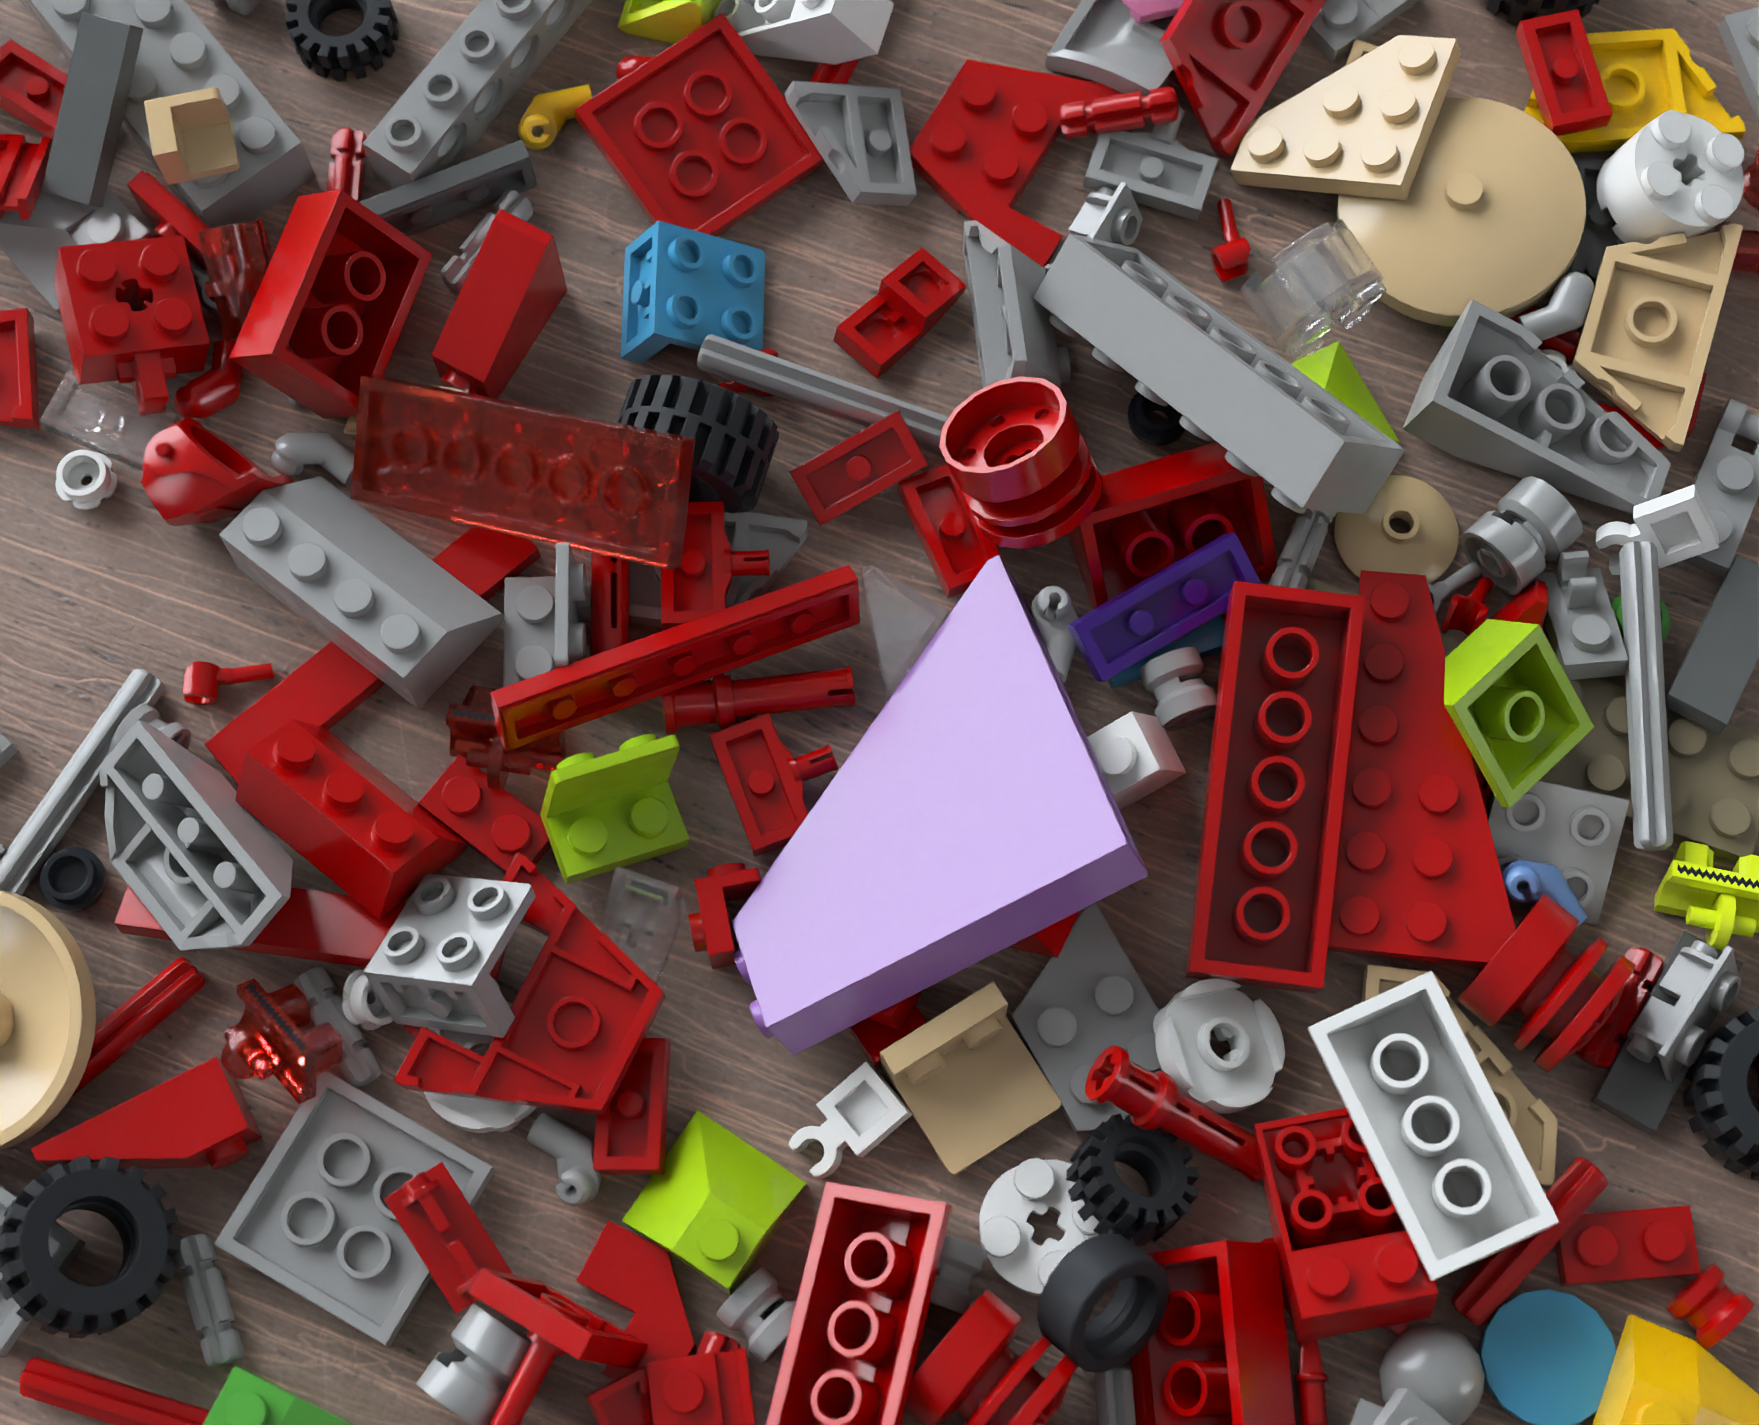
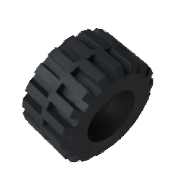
(729, 432)
(1723, 1096)
(135, 1213)

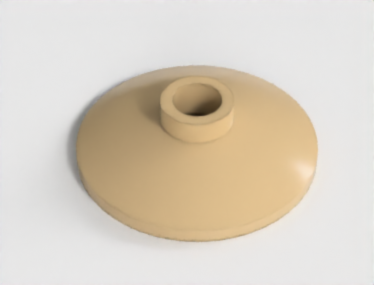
(1372, 545)

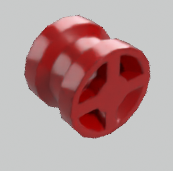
(1710, 1306)

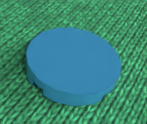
(1546, 1358)

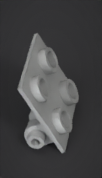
(1564, 829)

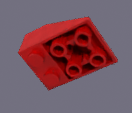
(1337, 1230)

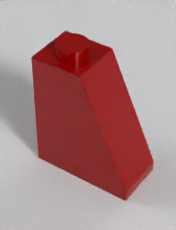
(500, 307)

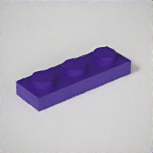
(1161, 607)

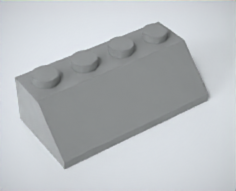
(360, 585)

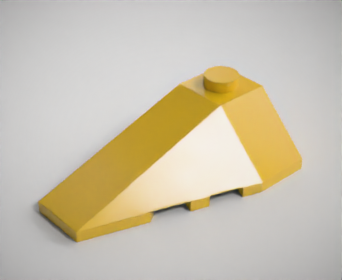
(1671, 1382)

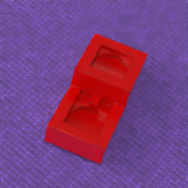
(900, 314)

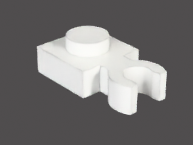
(1673, 522)
(858, 1115)

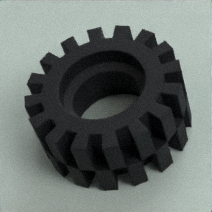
(345, 51)
(1116, 1204)

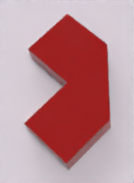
(644, 1282)

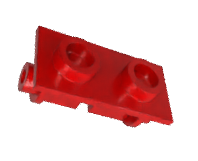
(445, 1233)

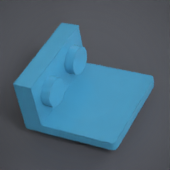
(688, 288)

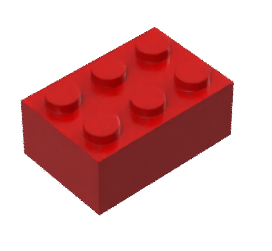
(330, 303)

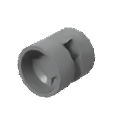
(1527, 529)
(478, 1368)

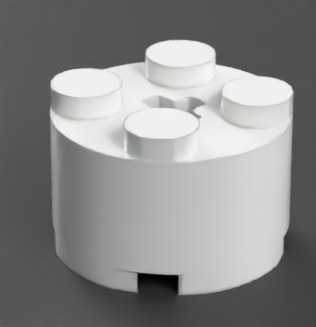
(1672, 179)

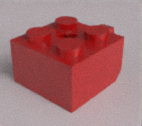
(131, 315)

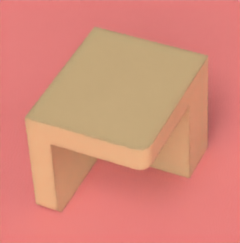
(192, 135)

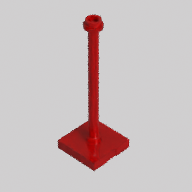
(555, 1327)

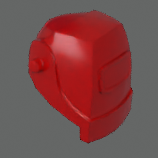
(200, 476)

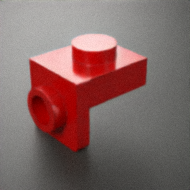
(711, 925)

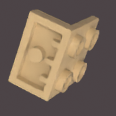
(969, 1080)

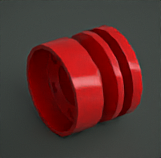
(1021, 462)
(1548, 984)
(984, 1377)

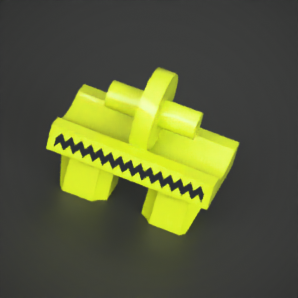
(1711, 896)

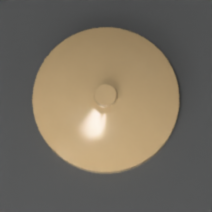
(1483, 221)
(43, 1017)

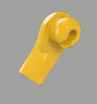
(548, 115)

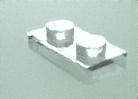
(103, 420)

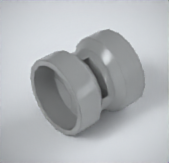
(1179, 688)
(956, 1266)
(749, 1307)

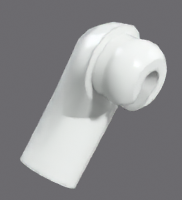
(1052, 613)

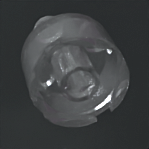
(1313, 287)

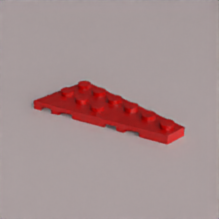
(1414, 831)

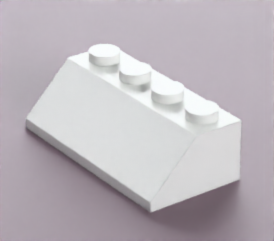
(1432, 1126)

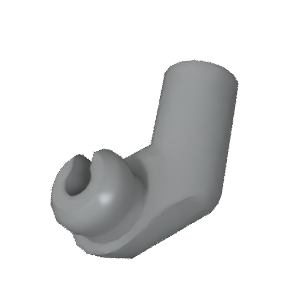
(1565, 310)
(320, 449)
(573, 1157)

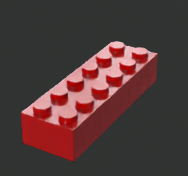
(1275, 787)

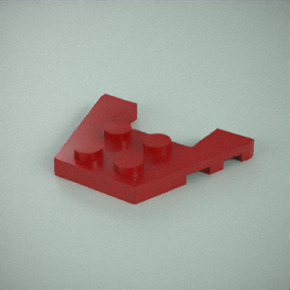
(991, 141)
(572, 1024)

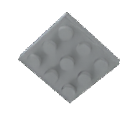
(322, 1214)

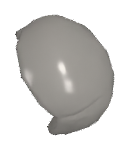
(1436, 1367)

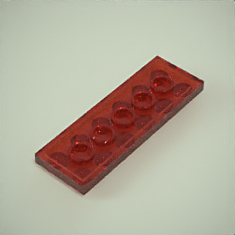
(523, 470)

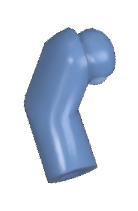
(1529, 880)

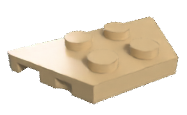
(1656, 326)

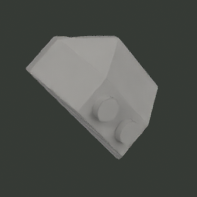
(1008, 323)
(188, 846)

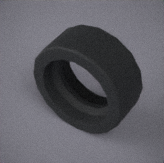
(1079, 1285)

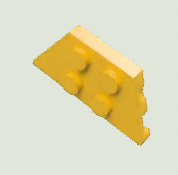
(1643, 79)

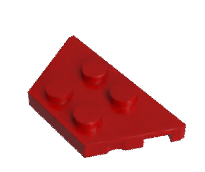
(1232, 58)

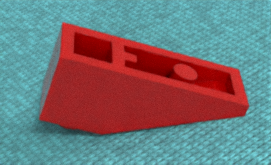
(174, 1125)

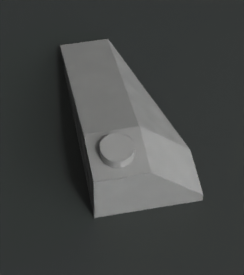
(1518, 413)

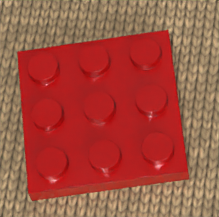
(700, 132)

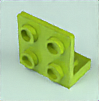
(613, 808)

